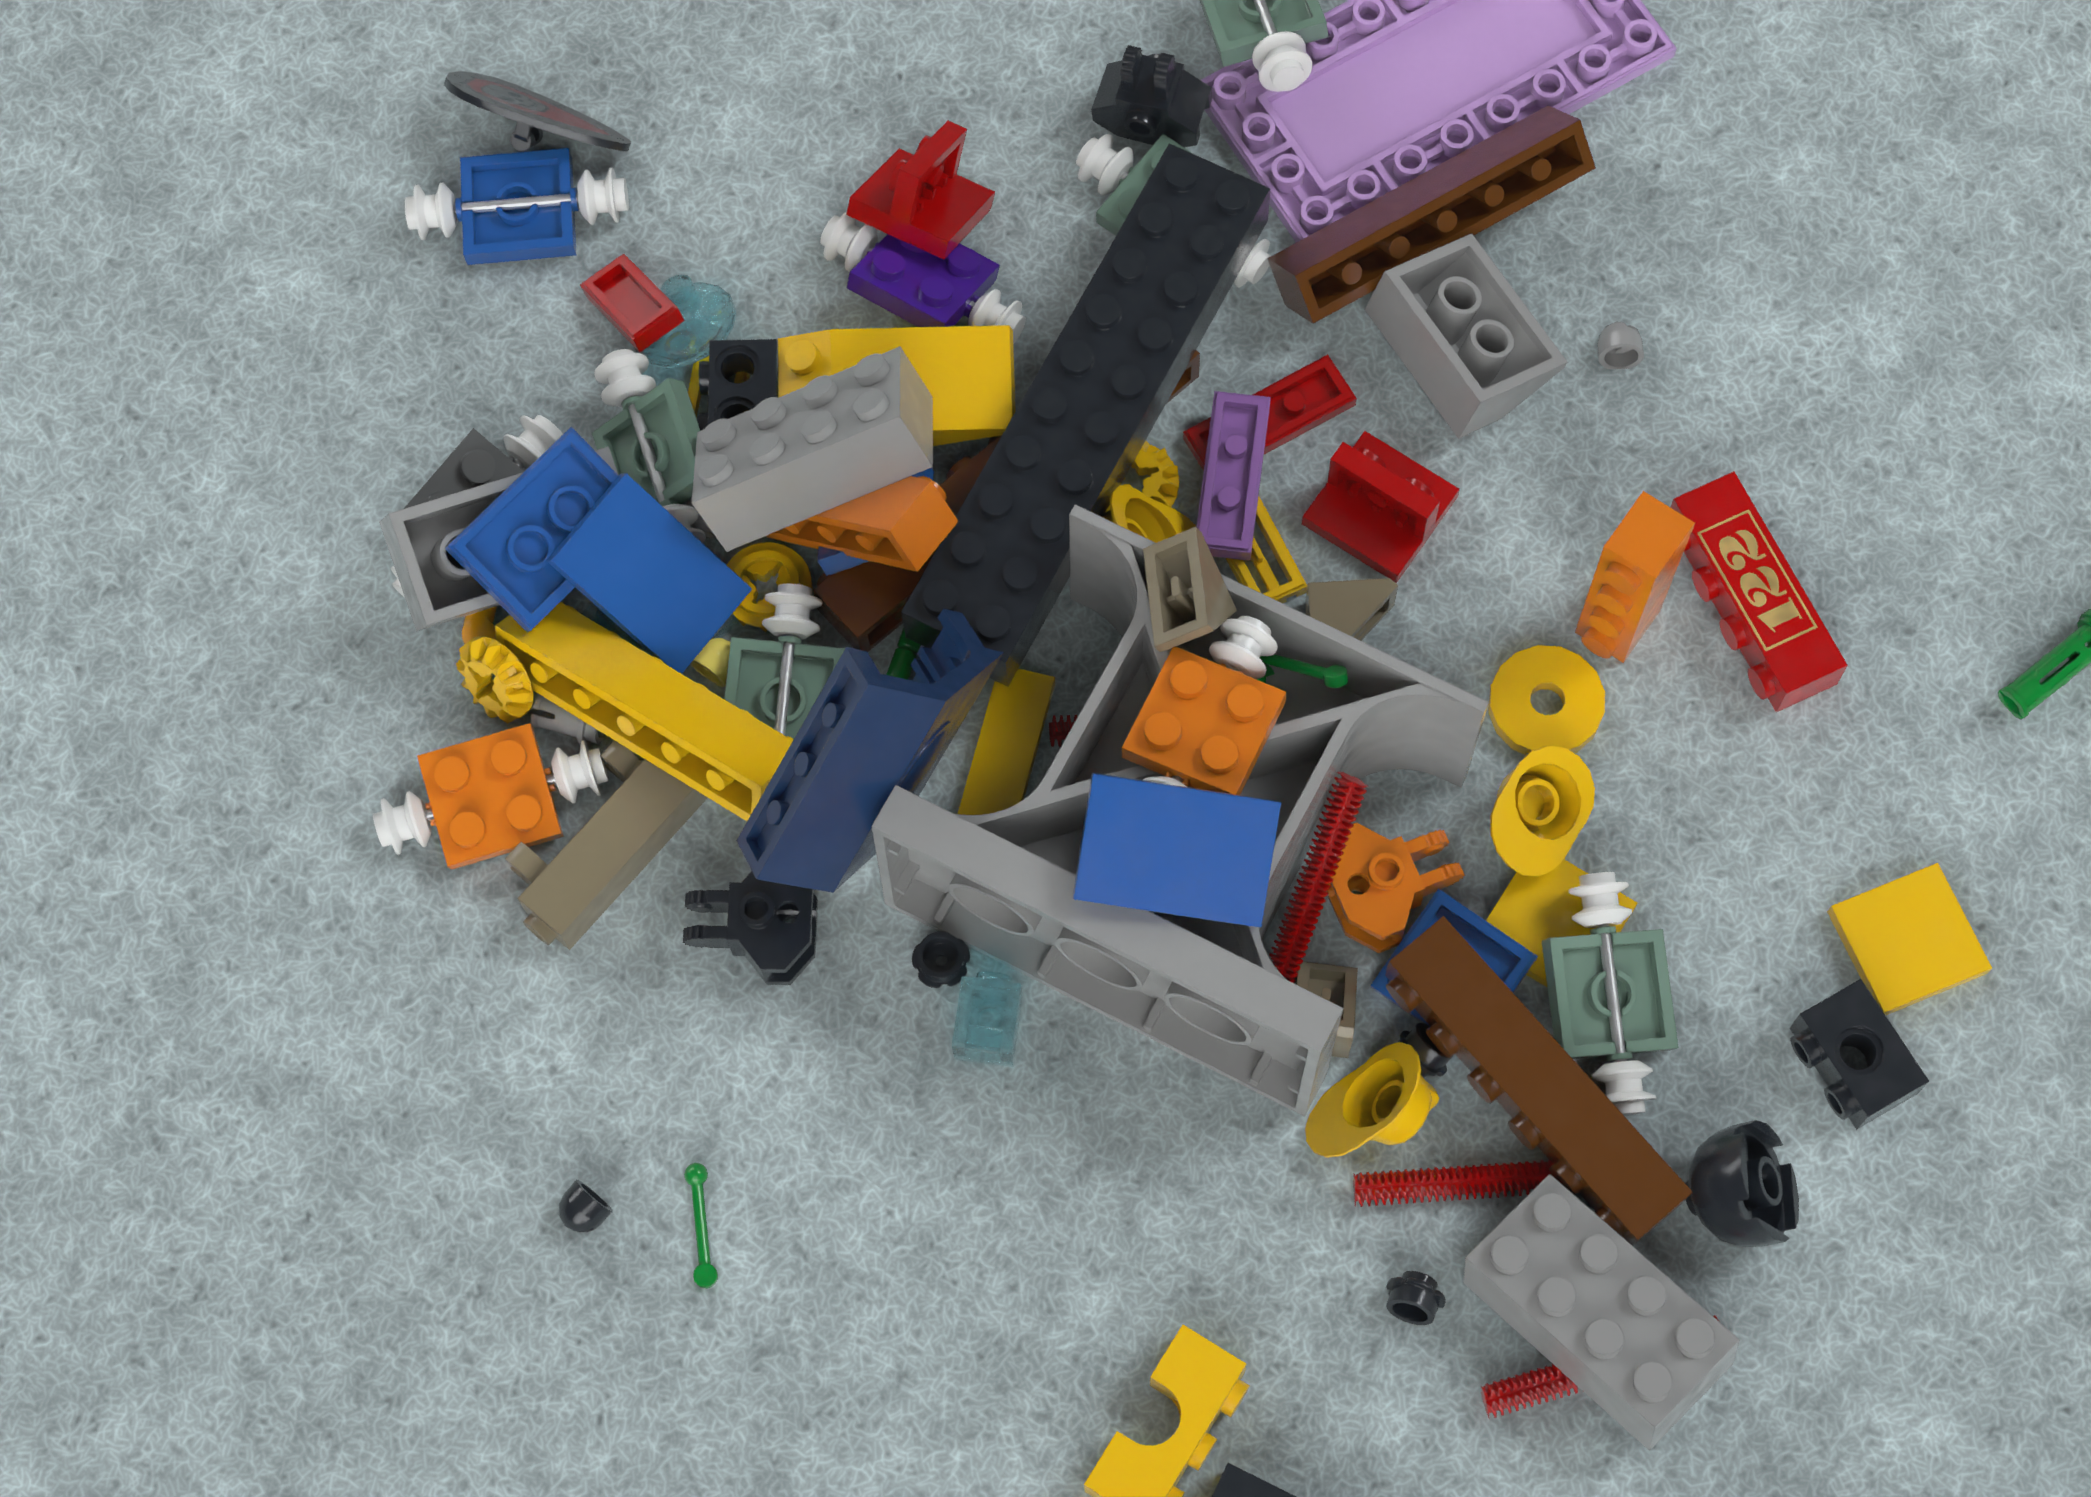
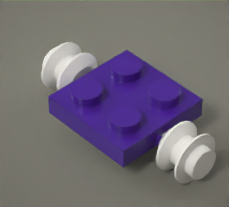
(918, 283)

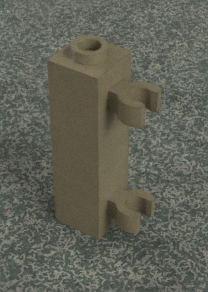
(606, 852)

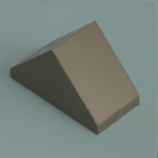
(1184, 590)
(1351, 604)
(1338, 986)

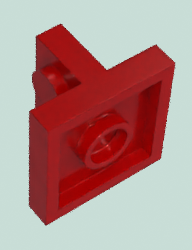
(923, 196)
(1379, 505)

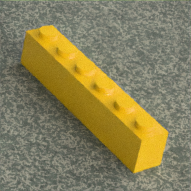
(648, 707)

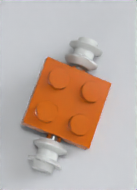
(1208, 717)
(489, 796)

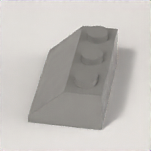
(1463, 334)

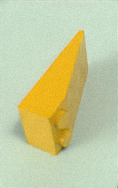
(961, 366)

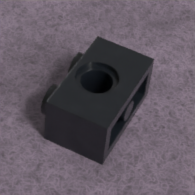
(1857, 1021)

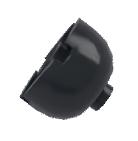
(1742, 1187)

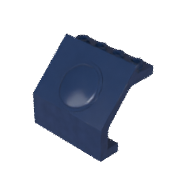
(853, 751)

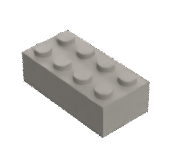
(813, 449)
(429, 576)
(1600, 1311)

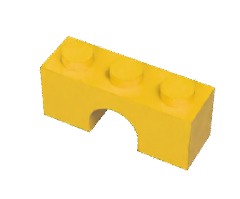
(1201, 1384)

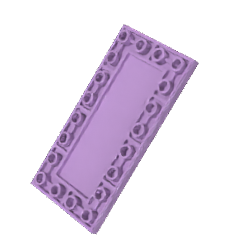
(1418, 85)

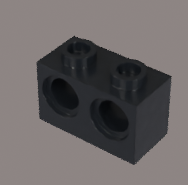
(730, 357)

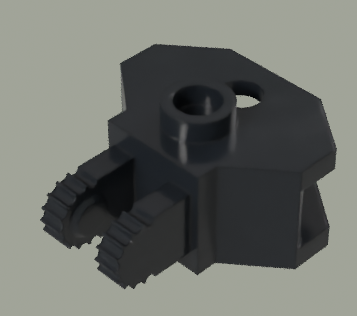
(1151, 98)
(758, 926)

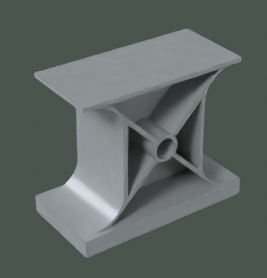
(1175, 978)

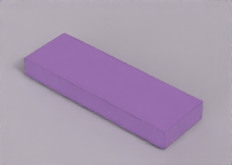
(1233, 473)

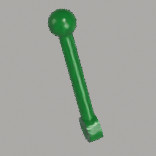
(1333, 676)
(704, 1274)

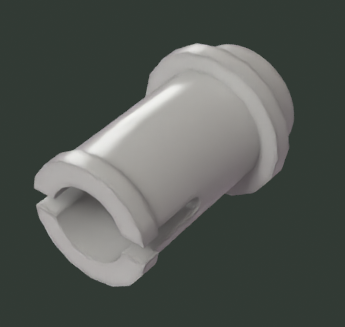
(561, 721)

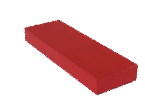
(1296, 406)

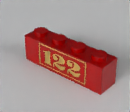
(1757, 595)

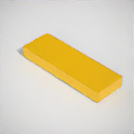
(1007, 743)

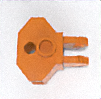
(1389, 884)

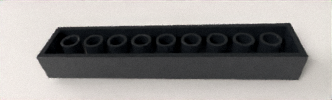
(1091, 405)

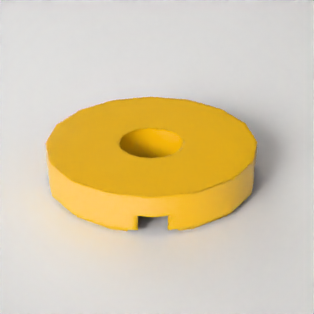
(1553, 670)

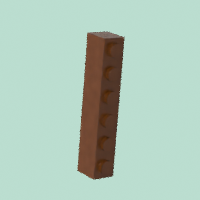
(1432, 211)
(1534, 1082)

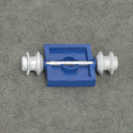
(517, 205)

